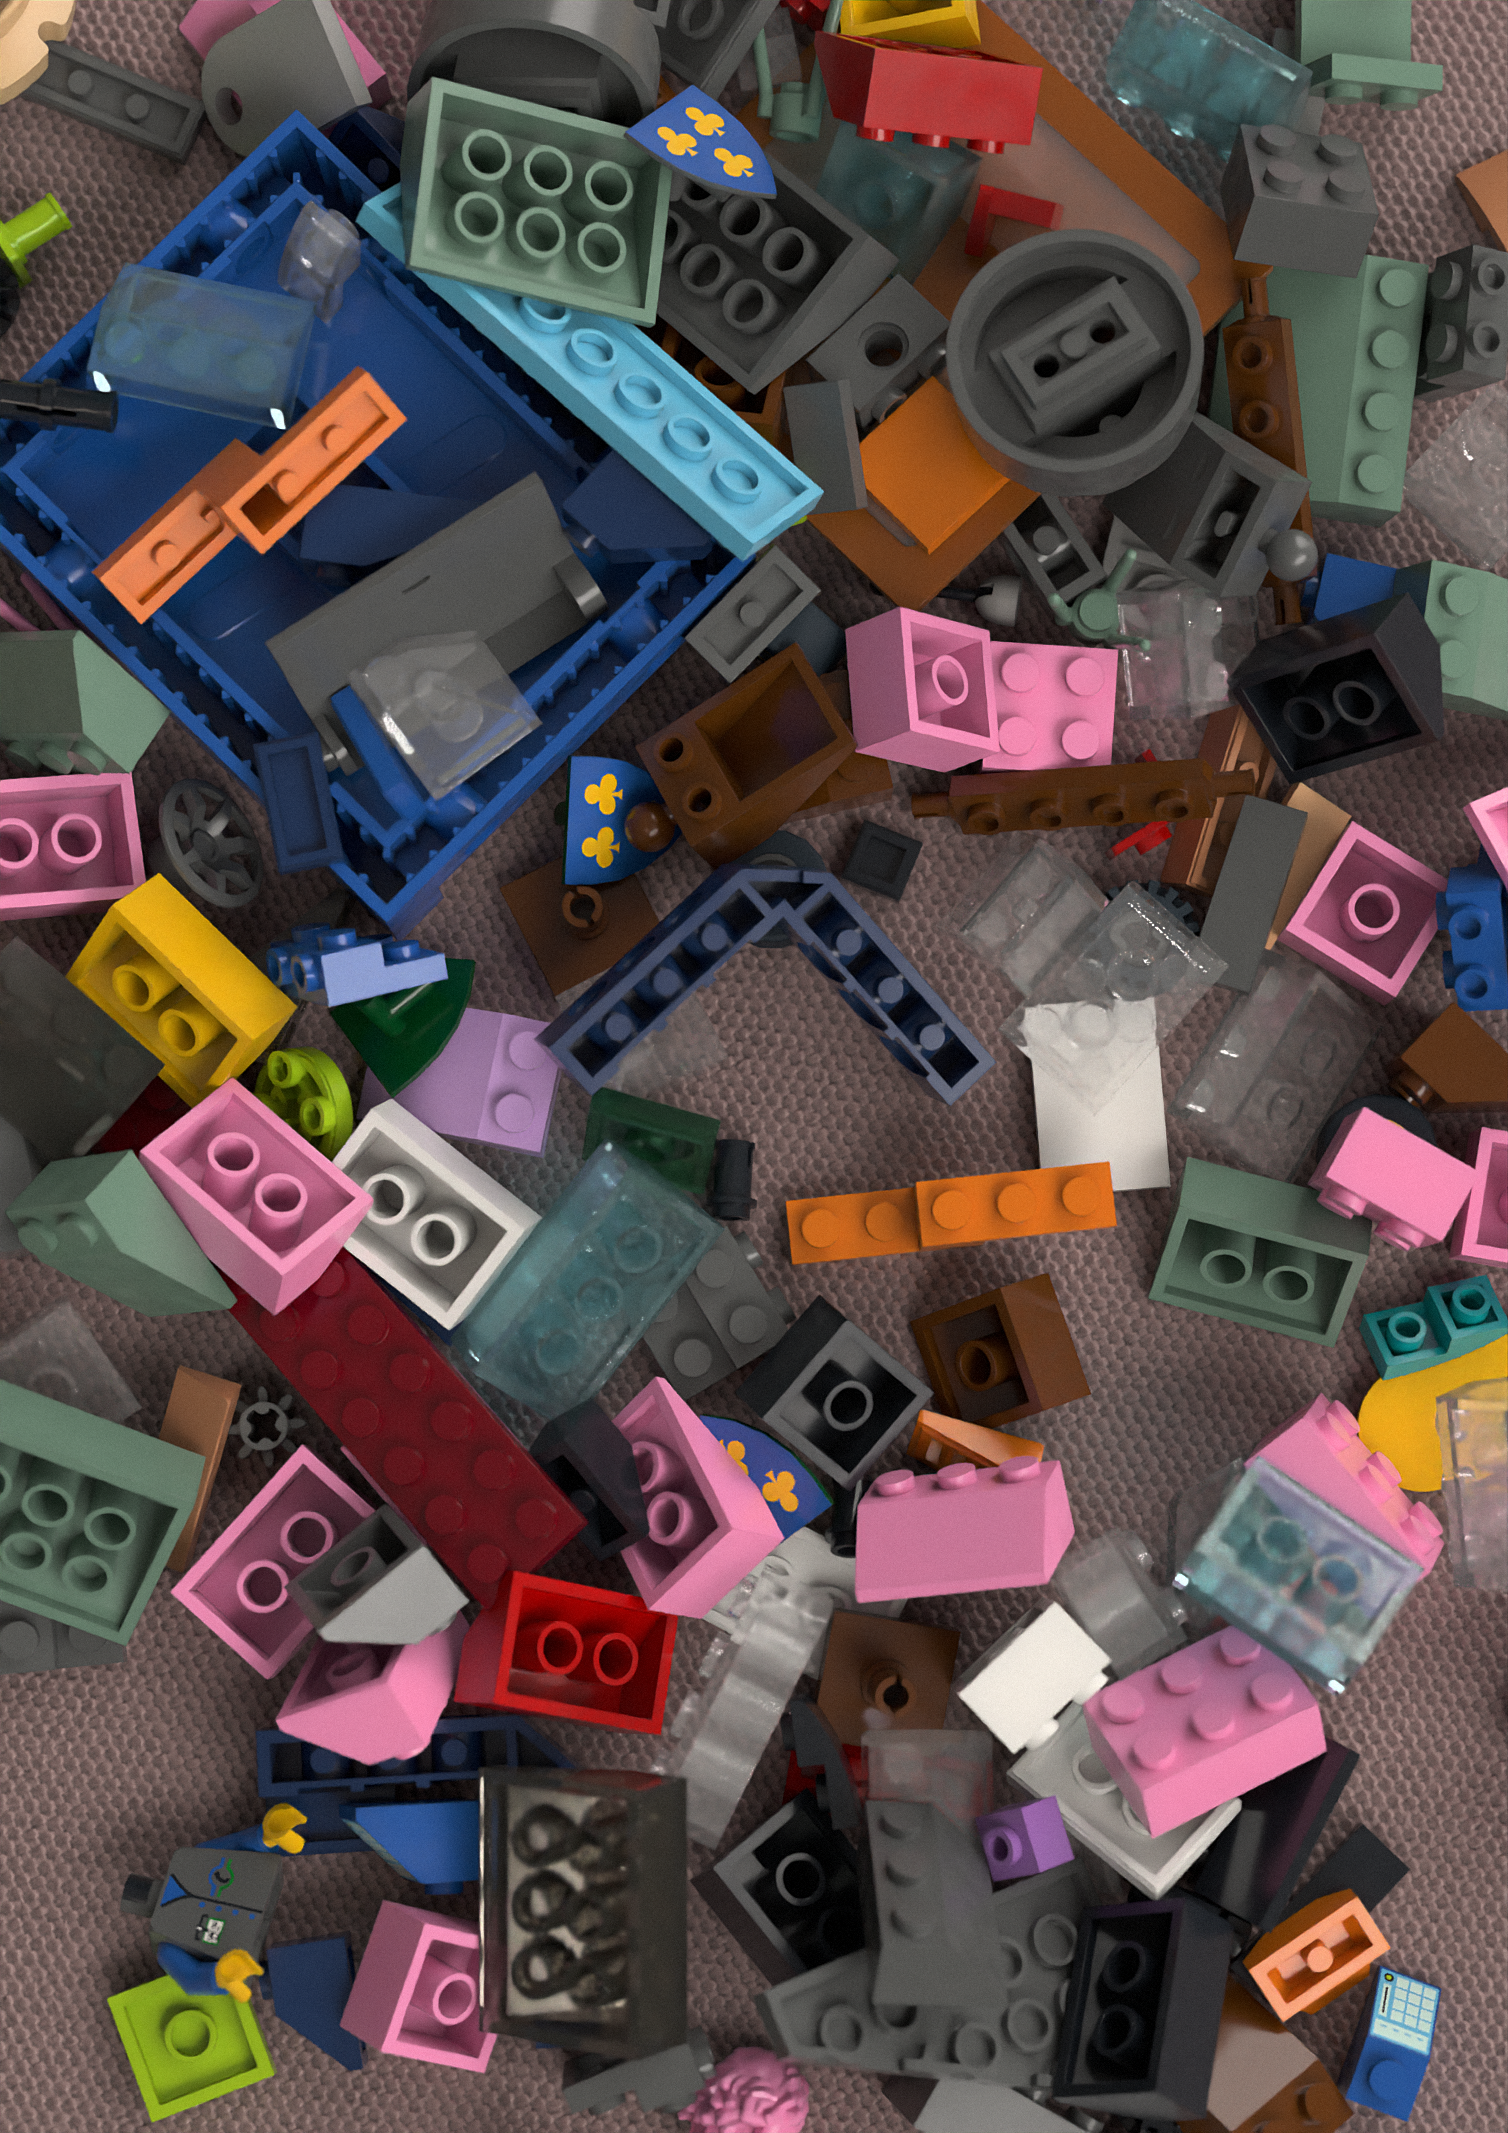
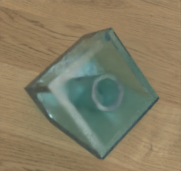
(899, 192)

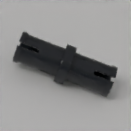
(59, 405)

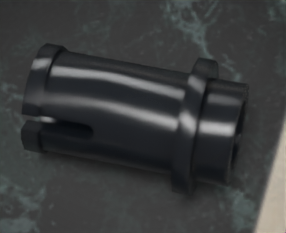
(732, 1181)
(844, 1517)

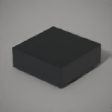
(881, 861)

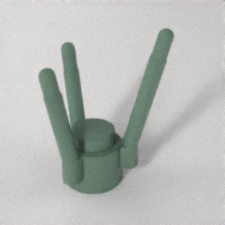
(798, 107)
(1094, 613)

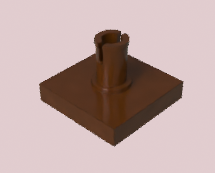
(577, 927)
(884, 1673)

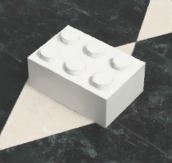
(435, 1217)
(1032, 1675)

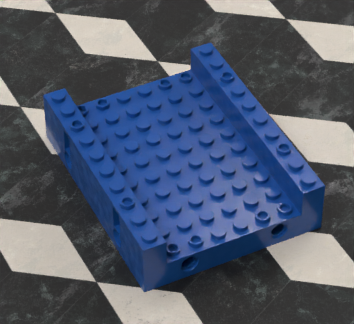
(467, 436)

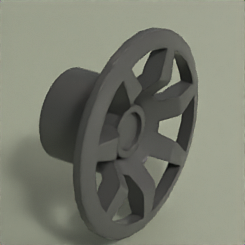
(195, 852)

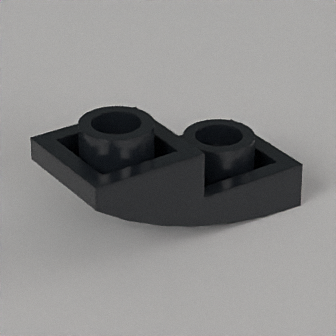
(816, 1743)

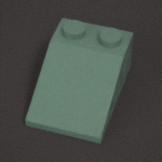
(1470, 623)
(118, 1235)

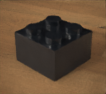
(834, 1393)

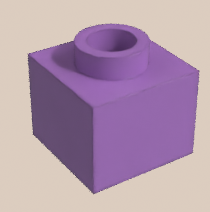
(1024, 1838)

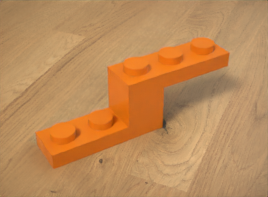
(250, 495)
(951, 1213)

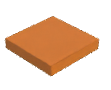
(926, 467)

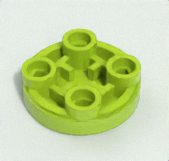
(309, 1096)

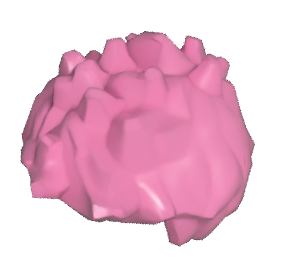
(750, 2096)

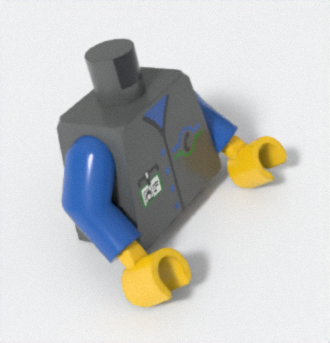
(217, 1905)

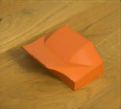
(1316, 1954)

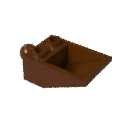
(746, 757)

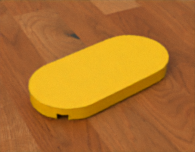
(1401, 1413)

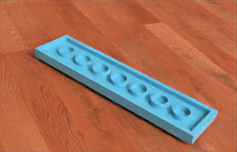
(633, 401)

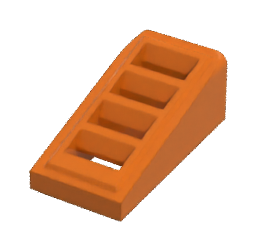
(965, 1443)

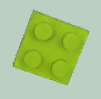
(188, 2045)

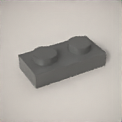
(751, 613)

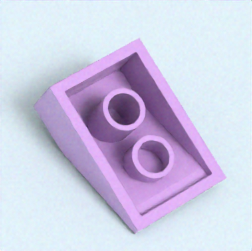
(484, 1087)

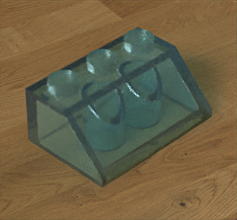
(1203, 73)
(202, 345)
(1298, 1576)

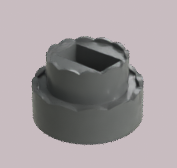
(555, 53)
(1075, 362)

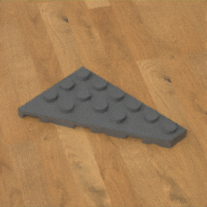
(833, 2023)

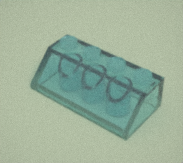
(586, 1283)

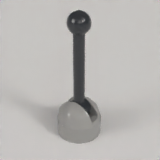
(995, 598)

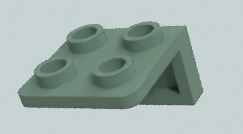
(1362, 53)

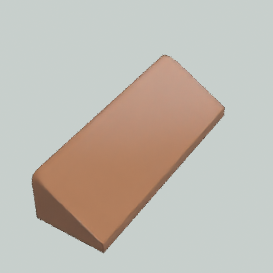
(1202, 843)
(199, 1422)

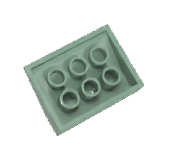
(532, 202)
(1354, 380)
(86, 1512)

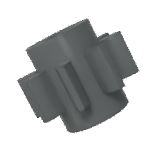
(285, 1424)

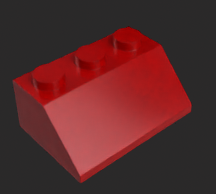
(928, 91)
(569, 1656)

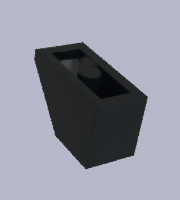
(597, 1474)

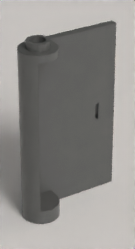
(489, 573)

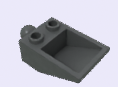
(1220, 512)

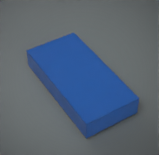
(377, 754)

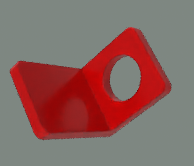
(1146, 837)

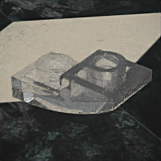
(320, 258)

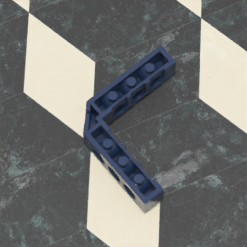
(741, 906)
(454, 1754)

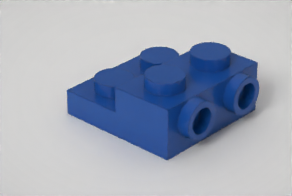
(1477, 921)
(344, 968)

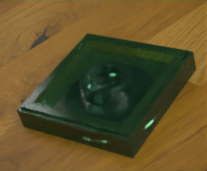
(663, 1136)

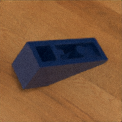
(365, 529)

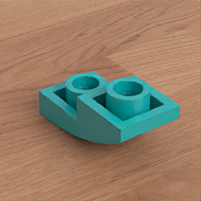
(1444, 1326)

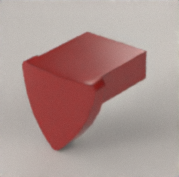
(1010, 205)

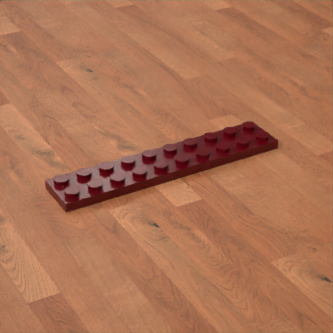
(395, 1404)

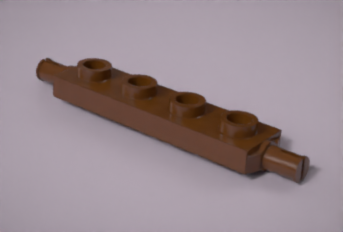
(1268, 409)
(1084, 796)

